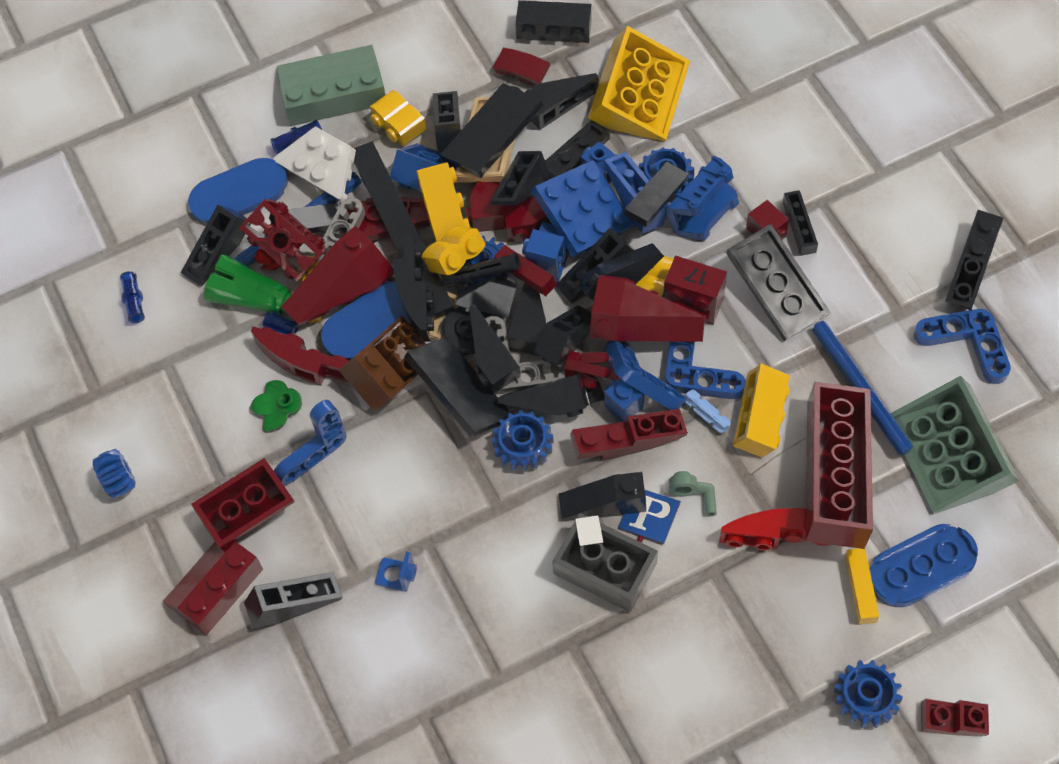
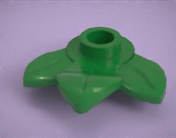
(273, 405)

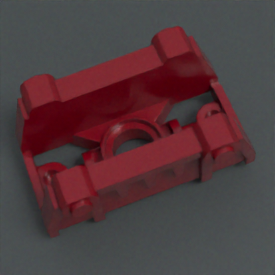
(294, 231)

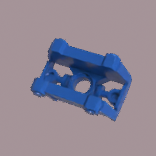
(703, 201)

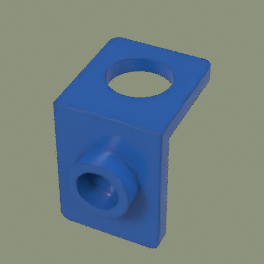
(407, 572)

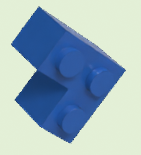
(547, 250)

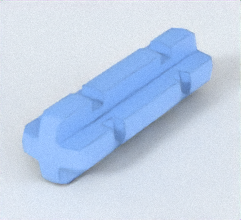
(707, 411)

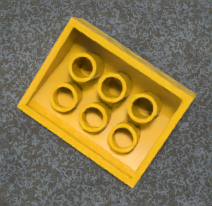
(639, 86)

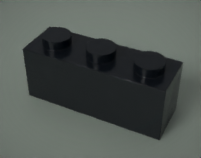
(553, 21)

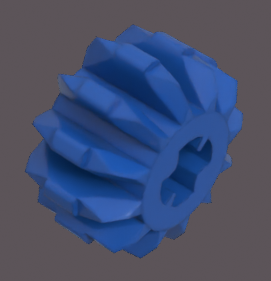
(113, 473)

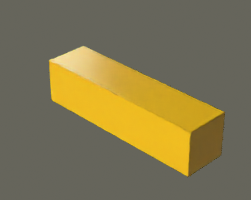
(861, 586)

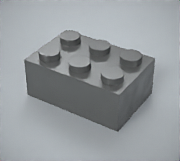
(608, 569)

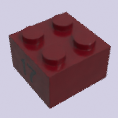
(696, 286)

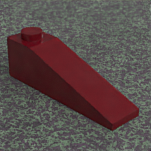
(342, 274)
(635, 314)

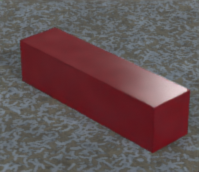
(530, 273)

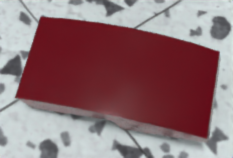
(522, 65)
(955, 718)

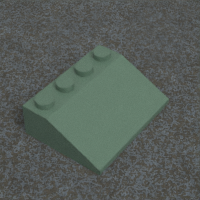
(330, 85)
(953, 447)

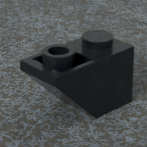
(490, 295)

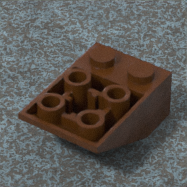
(380, 367)

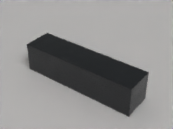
(800, 223)

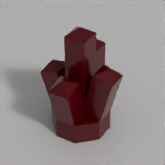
(584, 364)

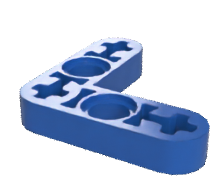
(972, 331)
(628, 369)
(685, 369)
(328, 438)

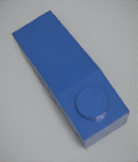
(628, 182)

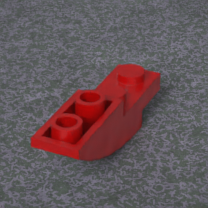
(766, 528)

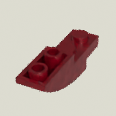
(292, 356)
(629, 437)

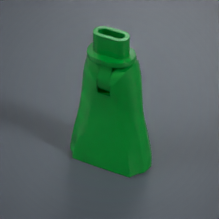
(244, 287)

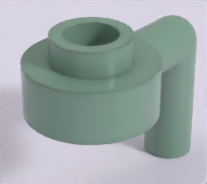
(686, 484)

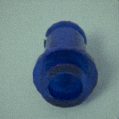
(280, 323)

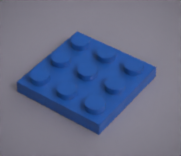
(581, 207)

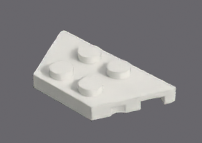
(320, 161)

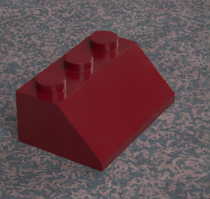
(242, 503)
(213, 585)

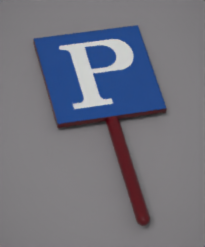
(655, 522)

